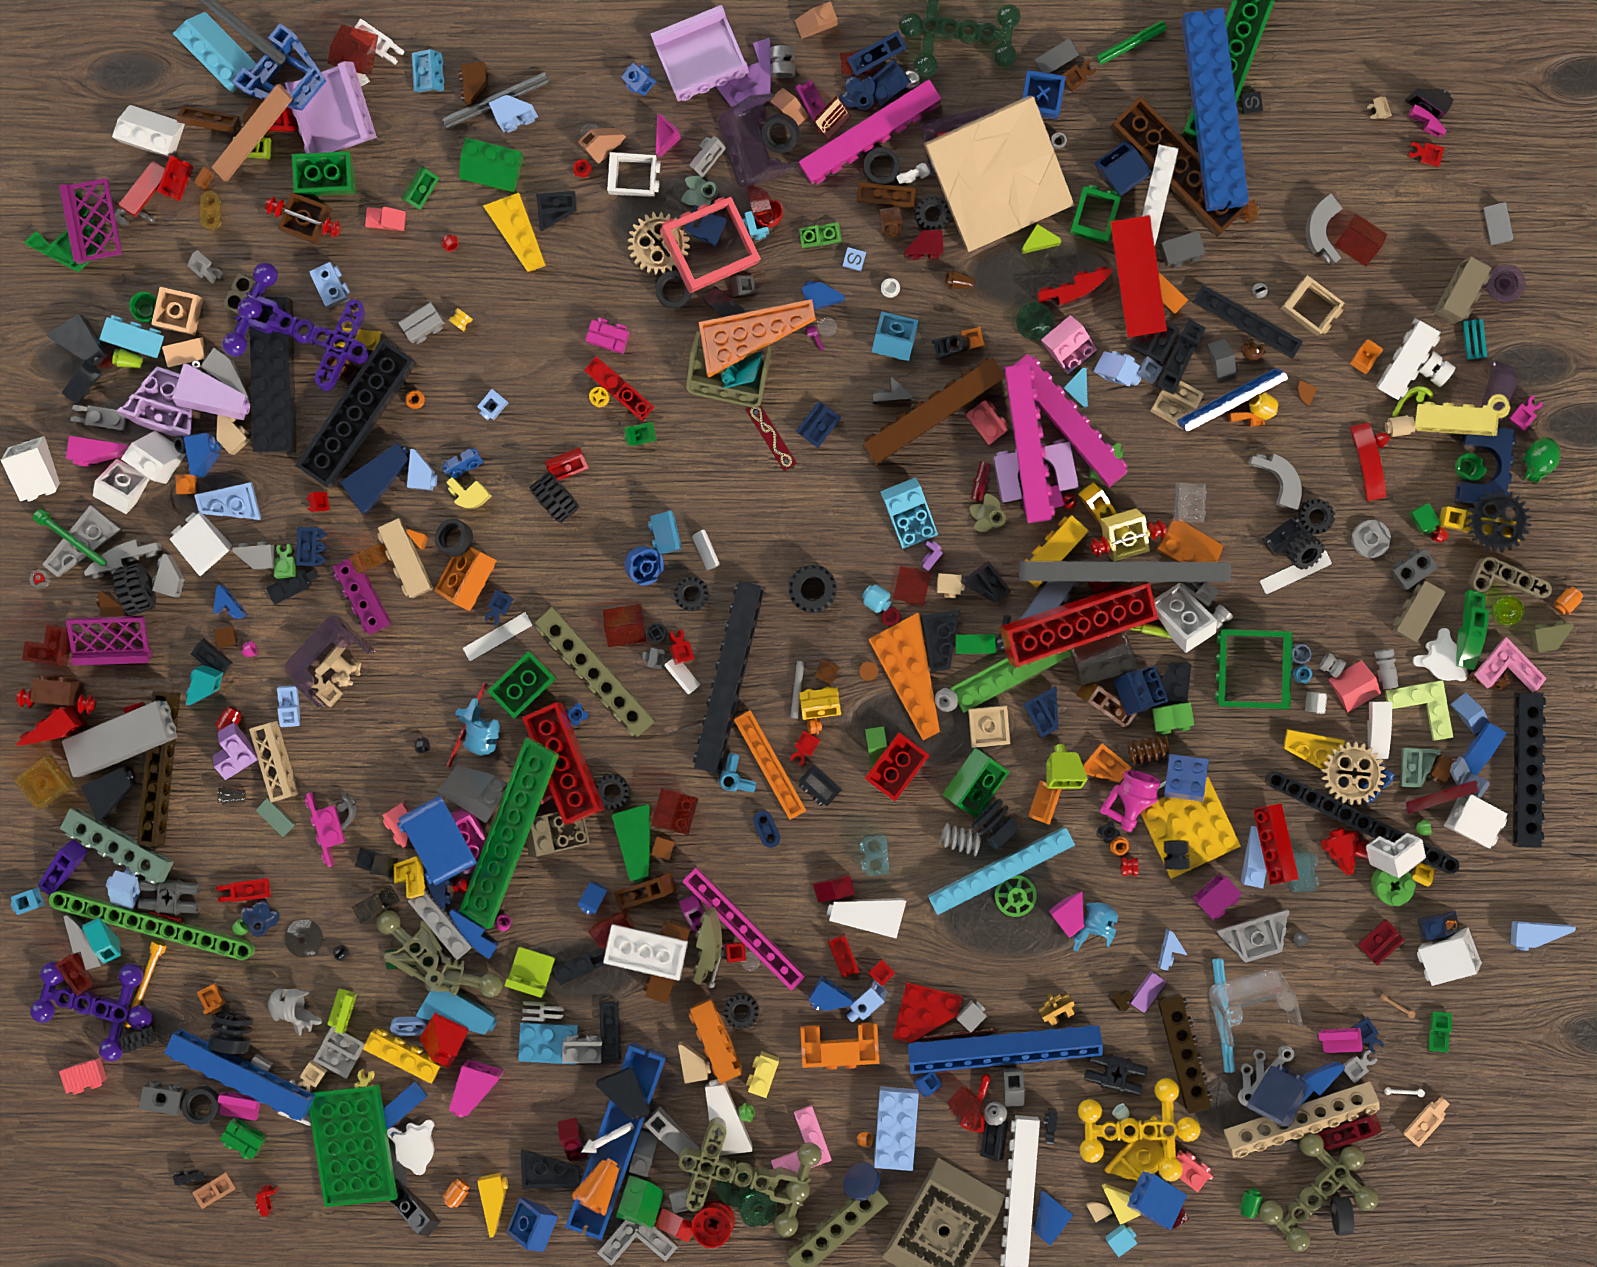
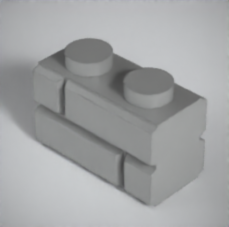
(422, 323)

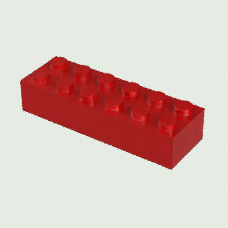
(571, 779)

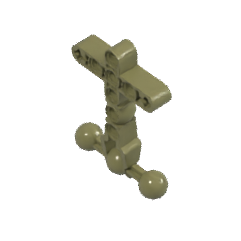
(796, 1189)

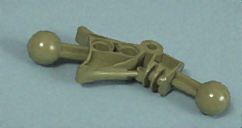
(452, 974)

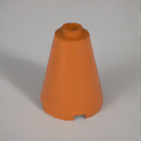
(598, 1187)

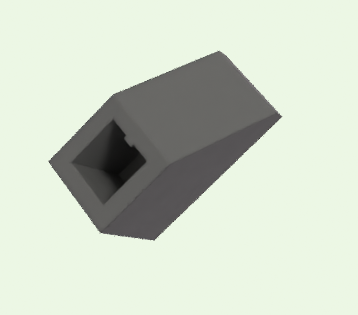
(1013, 1086)

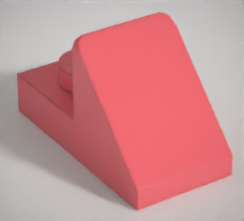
(385, 219)

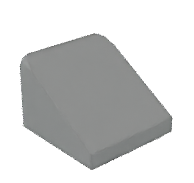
(261, 1062)

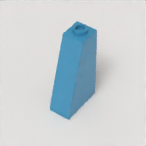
(458, 1009)

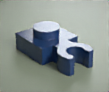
(499, 604)
(1368, 1033)

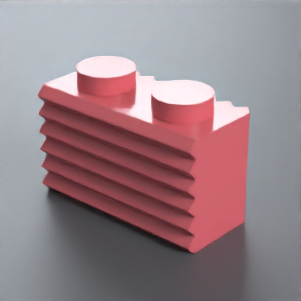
(82, 1076)

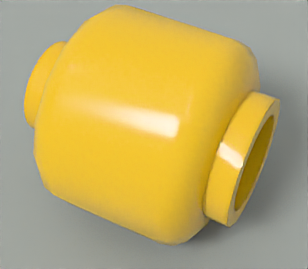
(1263, 406)

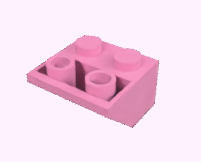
(1069, 344)

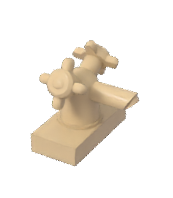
(340, 666)

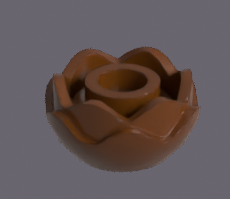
(1252, 351)

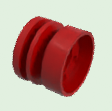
(713, 1234)

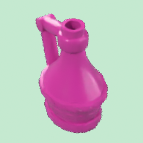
(1137, 793)

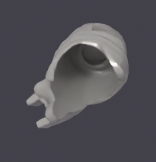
(289, 1006)

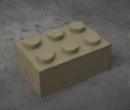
(1463, 290)

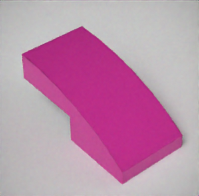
(1431, 125)

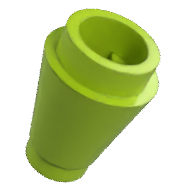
(124, 358)

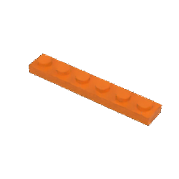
(770, 764)

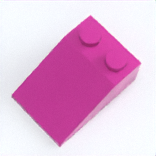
(87, 451)
(472, 833)

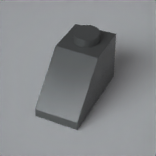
(643, 1153)

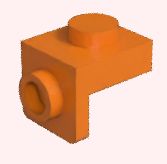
(1366, 356)
(211, 999)

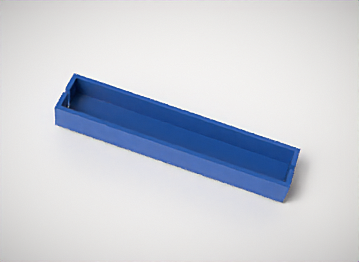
(1214, 109)
(648, 1069)

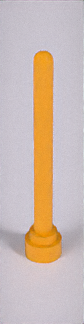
(156, 949)

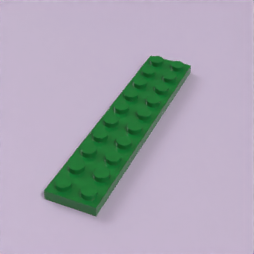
(508, 832)

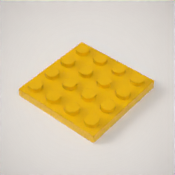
(1198, 822)

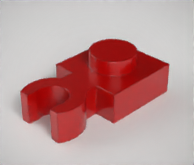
(1429, 153)
(681, 650)
(806, 744)

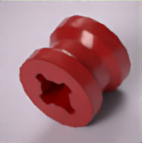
(1129, 866)

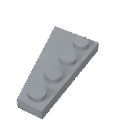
(92, 530)

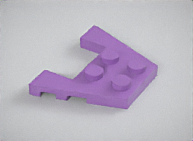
(753, 83)

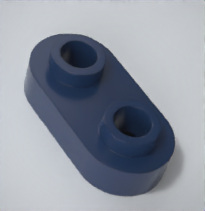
(767, 828)

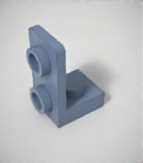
(1462, 774)

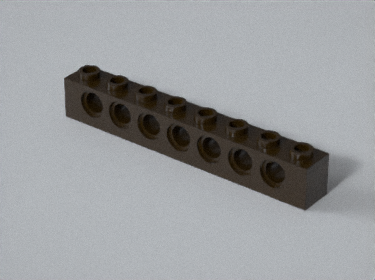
(158, 781)

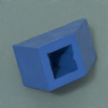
(592, 897)

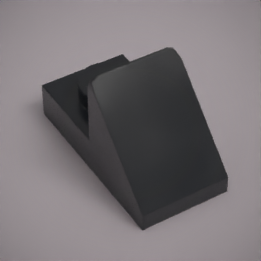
(376, 862)

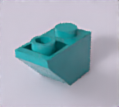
(203, 683)
(102, 940)

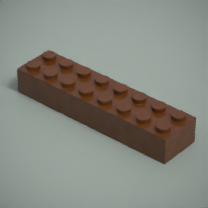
(1145, 132)
(934, 411)

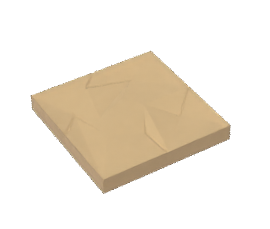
(999, 173)

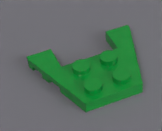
(61, 249)

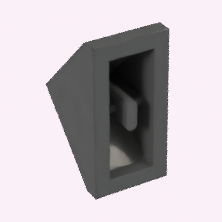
(1222, 359)

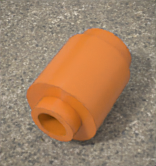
(1568, 601)
(456, 1193)

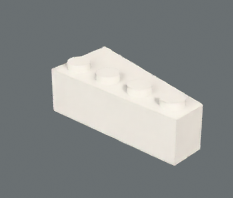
(1408, 359)

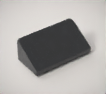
(722, 303)
(994, 1141)

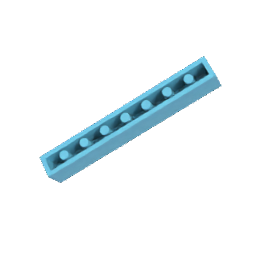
(1001, 870)

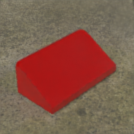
(567, 464)

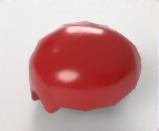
(772, 218)

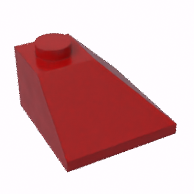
(443, 1039)

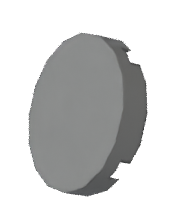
(1370, 538)

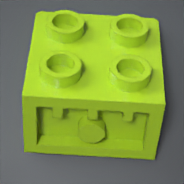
(530, 972)

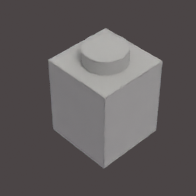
(972, 1015)

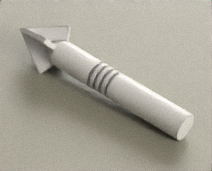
(591, 1146)

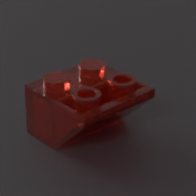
(675, 811)

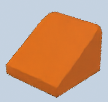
(419, 538)

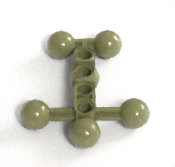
(1364, 1197)

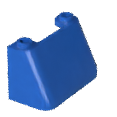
(437, 840)

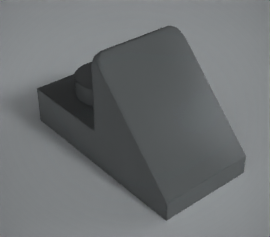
(897, 393)

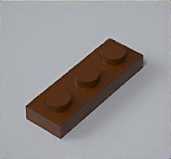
(208, 119)
(886, 195)

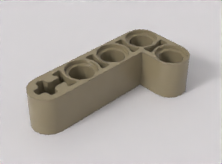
(1512, 580)

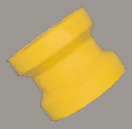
(460, 319)
(596, 395)

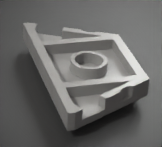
(1257, 936)

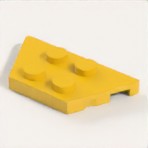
(1138, 1157)

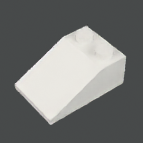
(1184, 618)

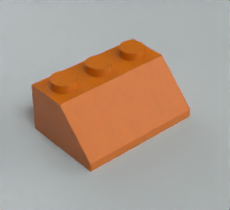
(1188, 544)
(465, 577)

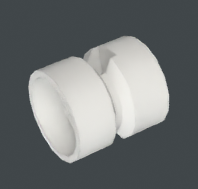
(1442, 372)

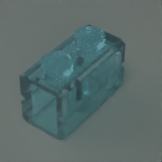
(1305, 865)

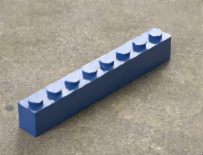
(240, 1075)

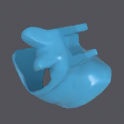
(480, 734)
(1098, 921)

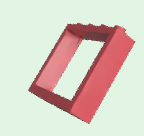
(691, 284)

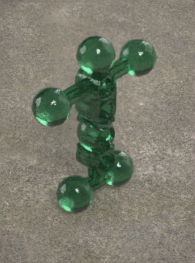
(927, 65)

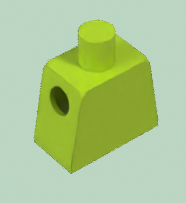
(1065, 770)

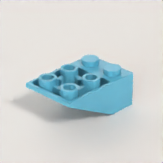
(909, 512)

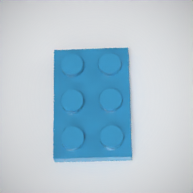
(543, 1041)

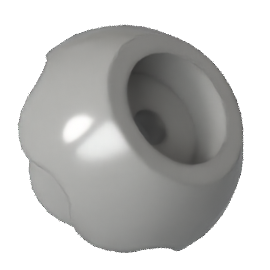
(951, 698)
(999, 1117)

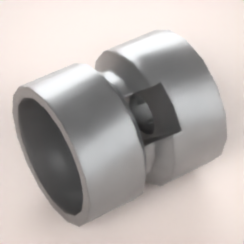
(782, 61)

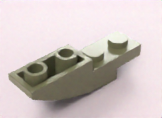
(710, 944)

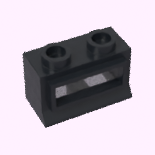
(819, 785)

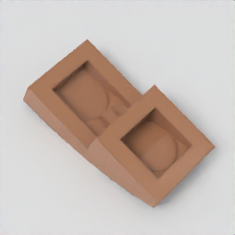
(214, 1190)

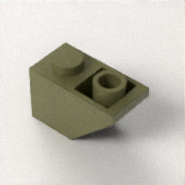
(1549, 637)

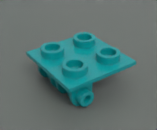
(742, 371)

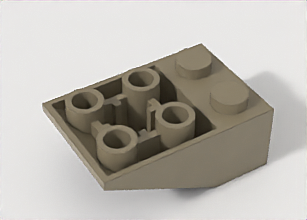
(551, 835)

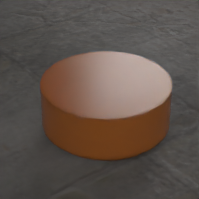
(868, 671)

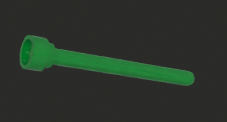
(43, 518)

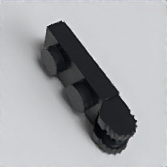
(577, 966)

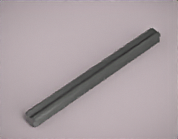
(245, 30)
(483, 106)

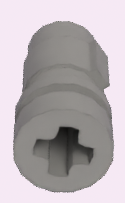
(1387, 670)

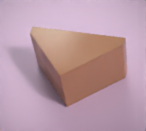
(788, 104)

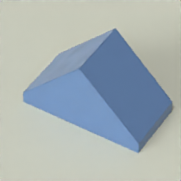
(1470, 713)

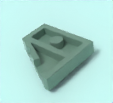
(1416, 765)

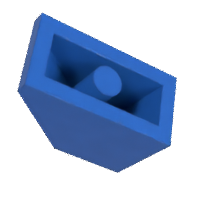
(821, 295)

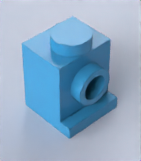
(34, 898)

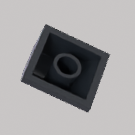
(1432, 100)

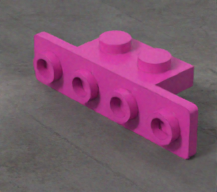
(327, 826)

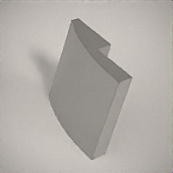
(339, 1052)

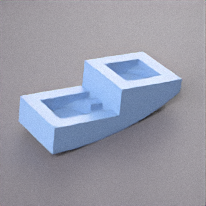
(288, 706)

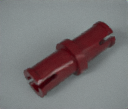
(980, 481)

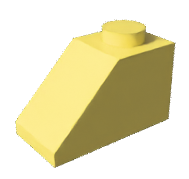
(1119, 1199)

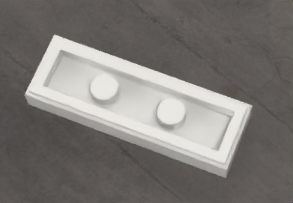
(1315, 702)

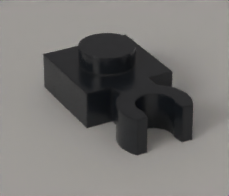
(1050, 1121)

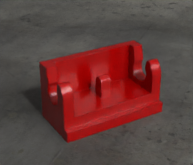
(175, 178)
(843, 955)

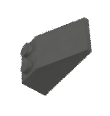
(474, 791)

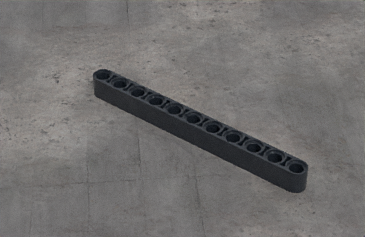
(1353, 817)

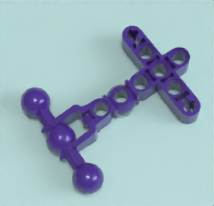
(251, 309)

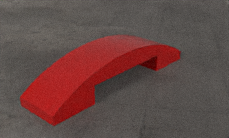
(1369, 461)

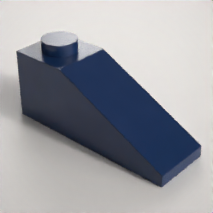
(877, 53)

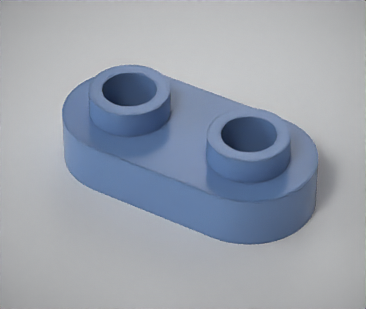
(408, 1026)

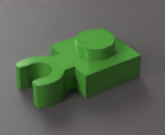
(284, 565)

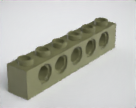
(834, 1239)

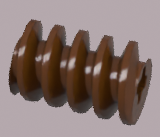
(1148, 749)

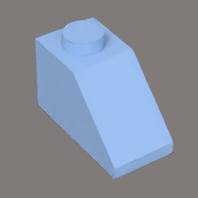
(420, 473)

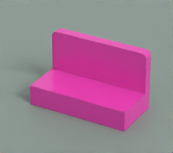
(1341, 1040)
(238, 1105)

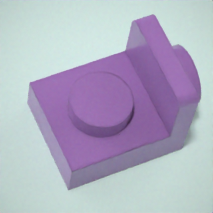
(930, 559)

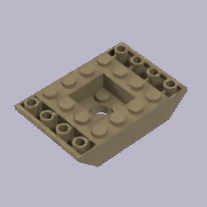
(950, 1200)

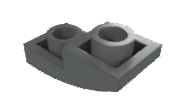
(1057, 56)

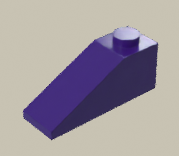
(62, 867)

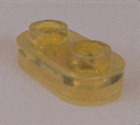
(210, 211)

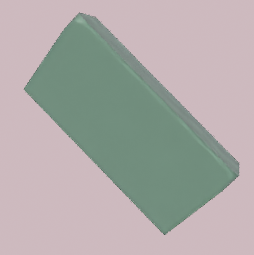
(276, 817)

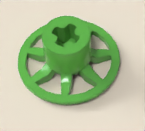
(1016, 896)

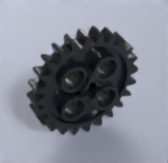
(1500, 504)

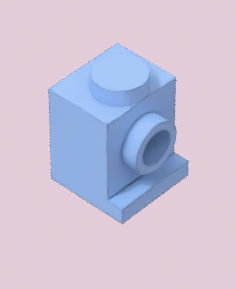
(492, 397)

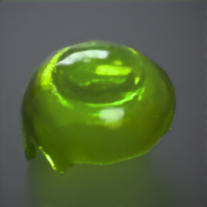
(1508, 610)

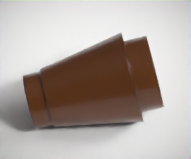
(958, 280)

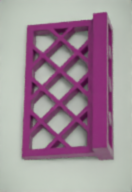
(73, 221)
(113, 655)

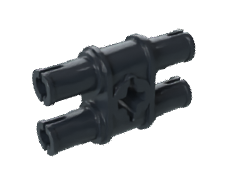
(1118, 1083)

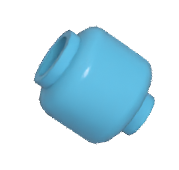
(876, 598)

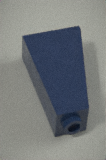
(375, 478)

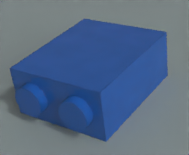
(1156, 1200)

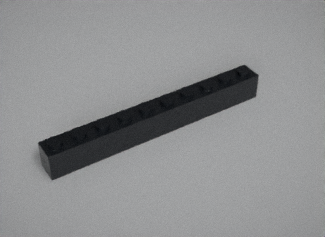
(729, 677)

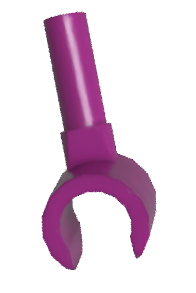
(812, 331)

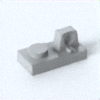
(706, 158)

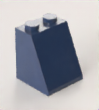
(1279, 1095)

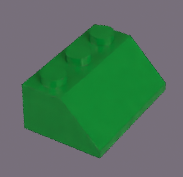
(490, 165)
(323, 174)
(975, 783)

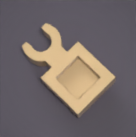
(328, 691)
(312, 1075)

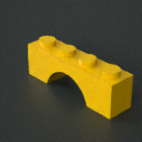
(1456, 519)

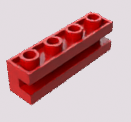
(1275, 844)

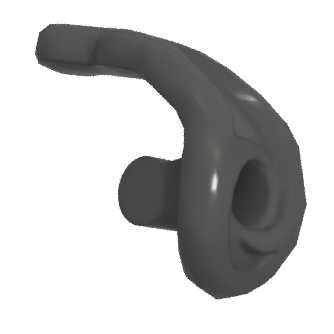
(124, 221)
(349, 804)

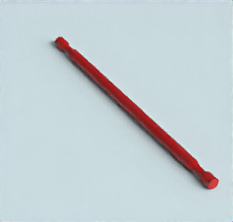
(464, 730)

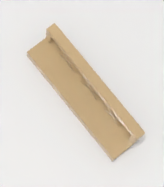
(280, 759)

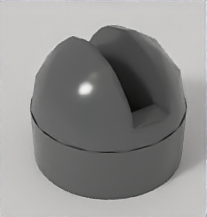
(1300, 939)

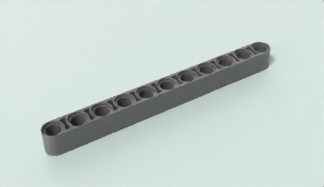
(1126, 571)

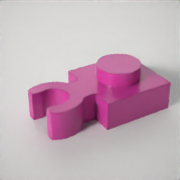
(1524, 414)

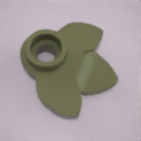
(985, 512)

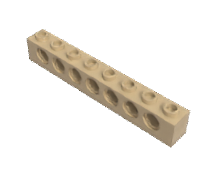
(1344, 1099)

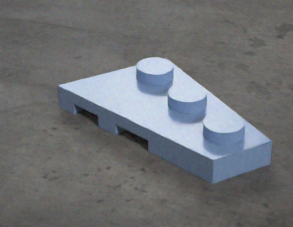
(231, 501)

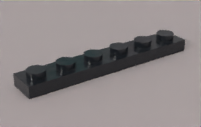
(1247, 321)

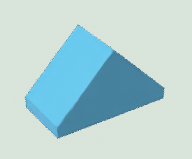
(1077, 388)

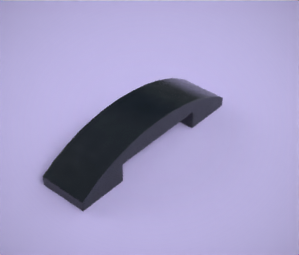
(1180, 356)

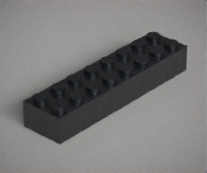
(273, 385)
(356, 414)

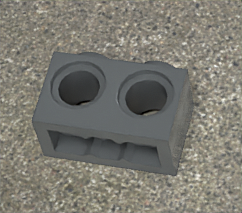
(1415, 573)

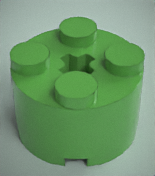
(1394, 896)

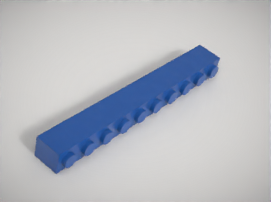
(1005, 1049)

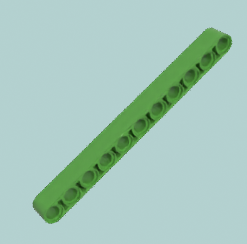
(142, 925)

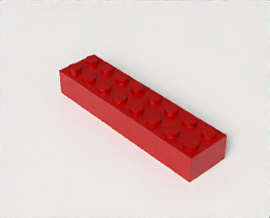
(1078, 623)

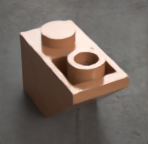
(601, 142)

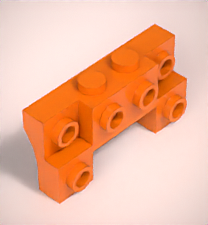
(840, 1051)

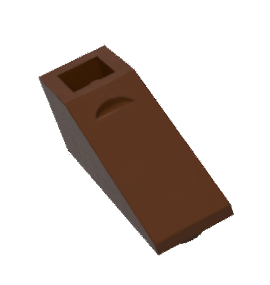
(890, 222)

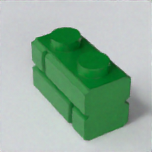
(243, 1138)

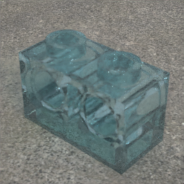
(880, 854)

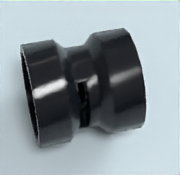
(656, 632)

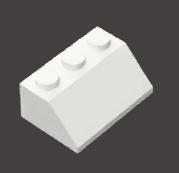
(148, 131)

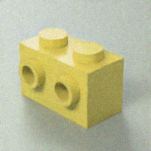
(761, 1080)

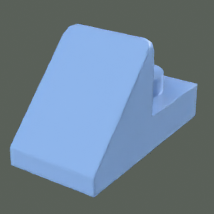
(1169, 945)

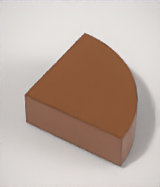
(1306, 392)

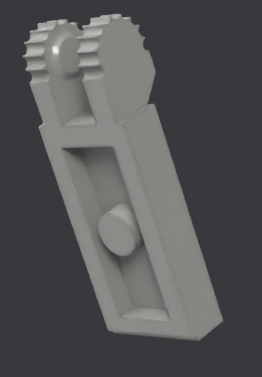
(100, 417)

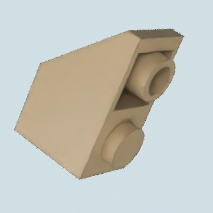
(231, 435)

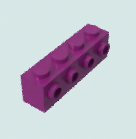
(363, 597)

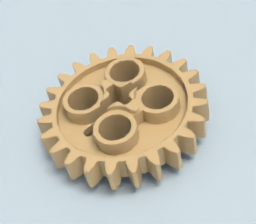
(645, 254)
(1354, 756)

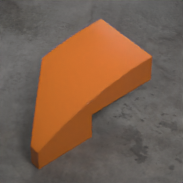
(1252, 419)

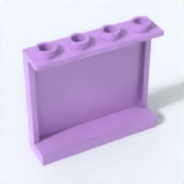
(699, 53)
(336, 114)

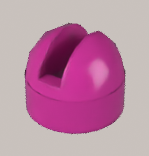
(249, 649)
(500, 919)

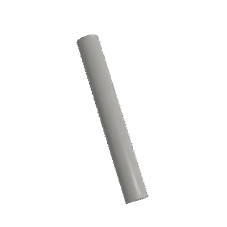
(797, 688)

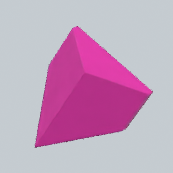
(666, 135)
(1069, 914)

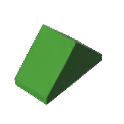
(876, 743)

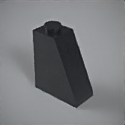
(80, 339)
(109, 791)
(626, 1092)

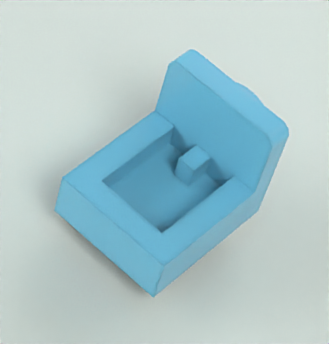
(750, 225)

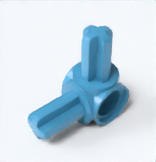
(737, 783)

